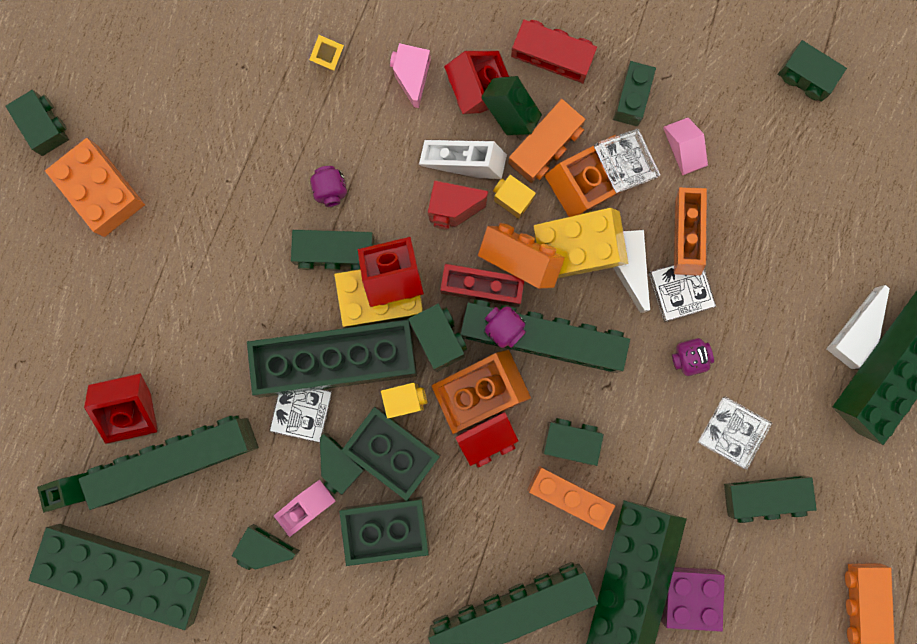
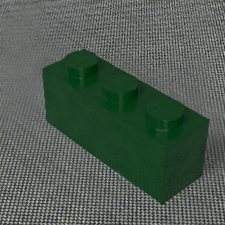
(328, 248)
(770, 498)

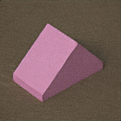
(687, 145)

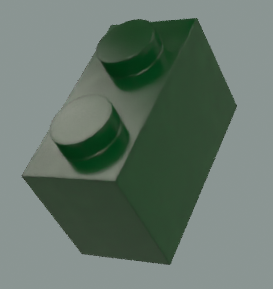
(811, 71)
(634, 93)
(511, 105)
(37, 122)
(573, 443)

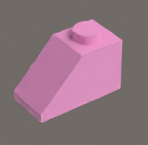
(410, 70)
(304, 508)

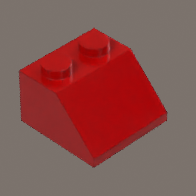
(471, 75)
(454, 204)
(390, 272)
(121, 408)
(487, 439)

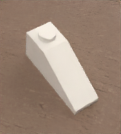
(466, 158)
(635, 273)
(862, 330)

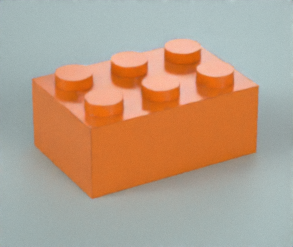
(95, 187)

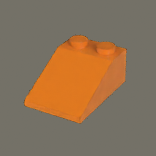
(581, 182)
(481, 391)

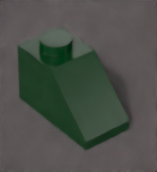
(337, 467)
(61, 493)
(262, 549)

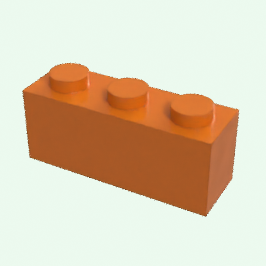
(547, 142)
(690, 231)
(521, 256)
(571, 498)
(870, 604)

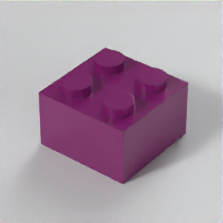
(695, 600)

